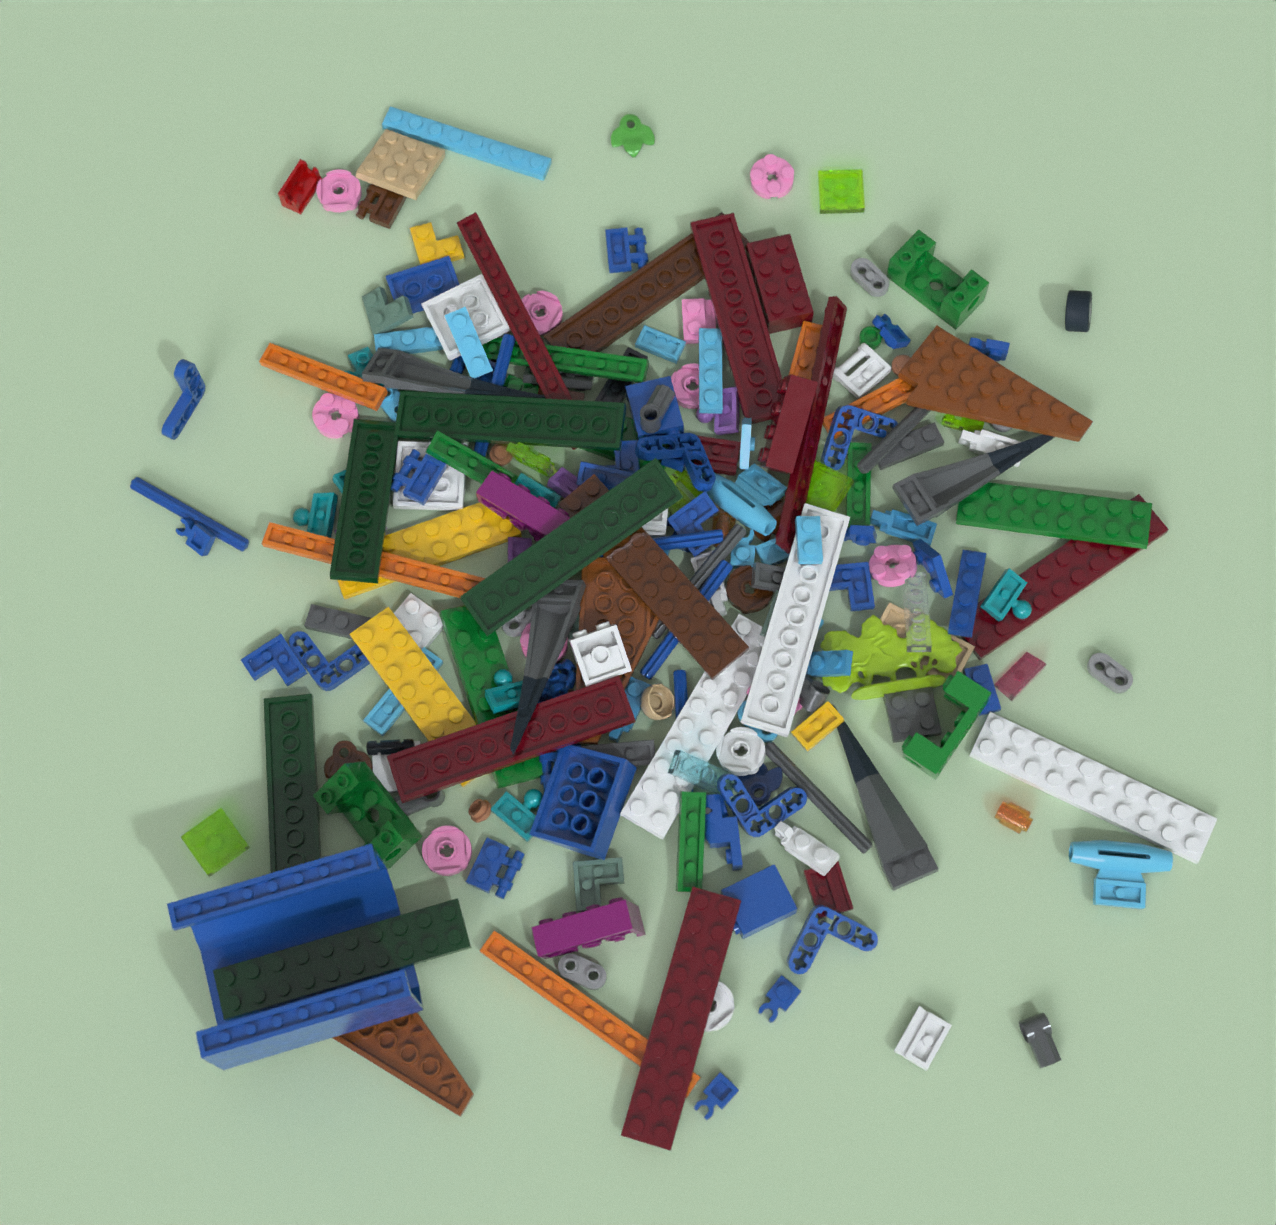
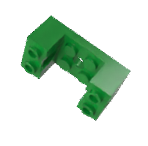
(916, 268)
(966, 696)
(356, 793)

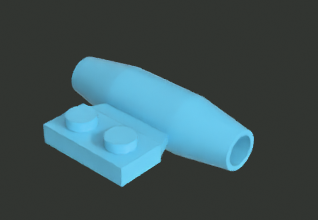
(748, 496)
(1120, 869)

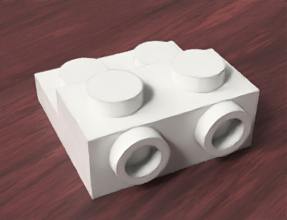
(599, 653)

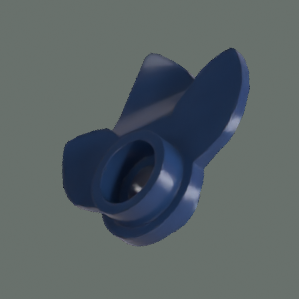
(762, 780)

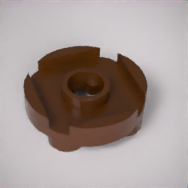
(745, 601)

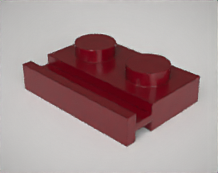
(721, 454)
(828, 890)

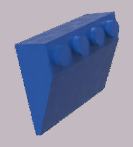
(583, 800)

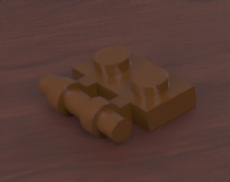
(386, 208)

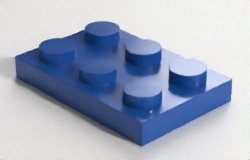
(423, 282)

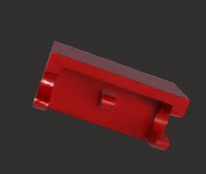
(299, 187)

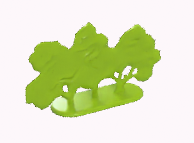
(883, 653)

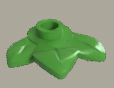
(632, 137)

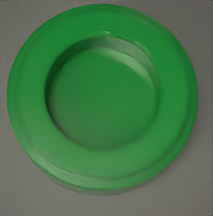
(871, 337)

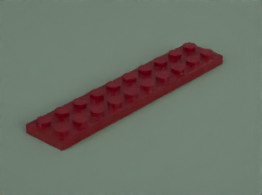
(738, 314)
(1054, 583)
(487, 745)
(681, 1019)

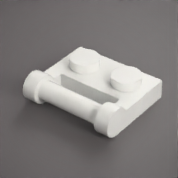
(864, 377)

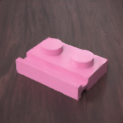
(696, 315)

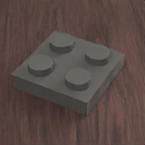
(912, 713)

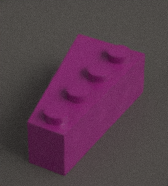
(522, 507)
(587, 928)

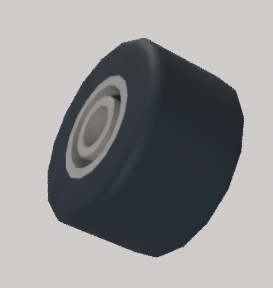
(1078, 311)

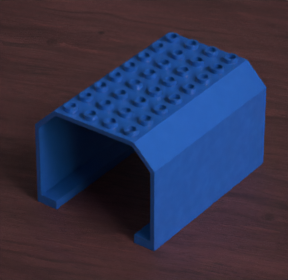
(287, 912)

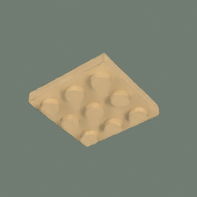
(400, 164)

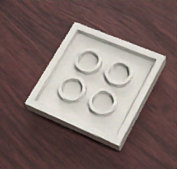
(480, 305)
(446, 495)

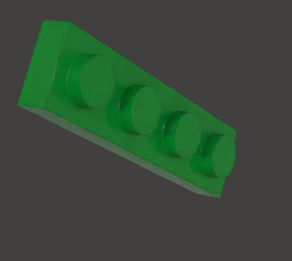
(464, 458)
(859, 494)
(690, 841)

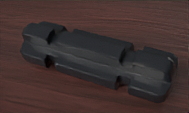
(388, 746)

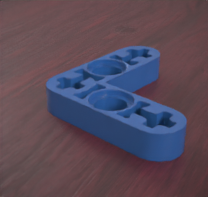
(193, 391)
(853, 423)
(691, 448)
(324, 667)
(752, 811)
(821, 930)

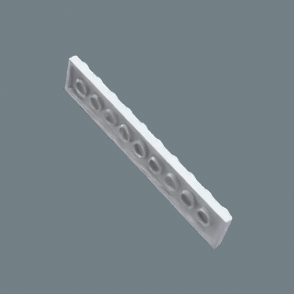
(793, 630)
(696, 732)
(1093, 788)

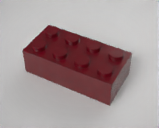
(779, 283)
(788, 424)

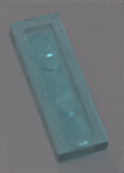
(697, 772)

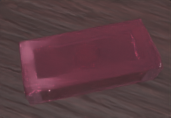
(1020, 675)

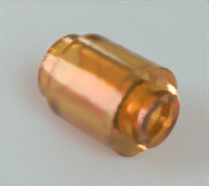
(724, 522)
(1013, 817)

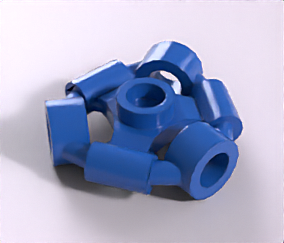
(559, 681)

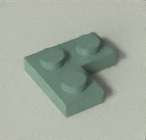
(385, 315)
(591, 875)

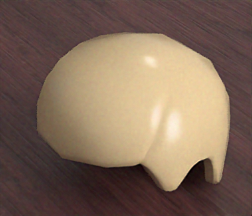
(657, 702)

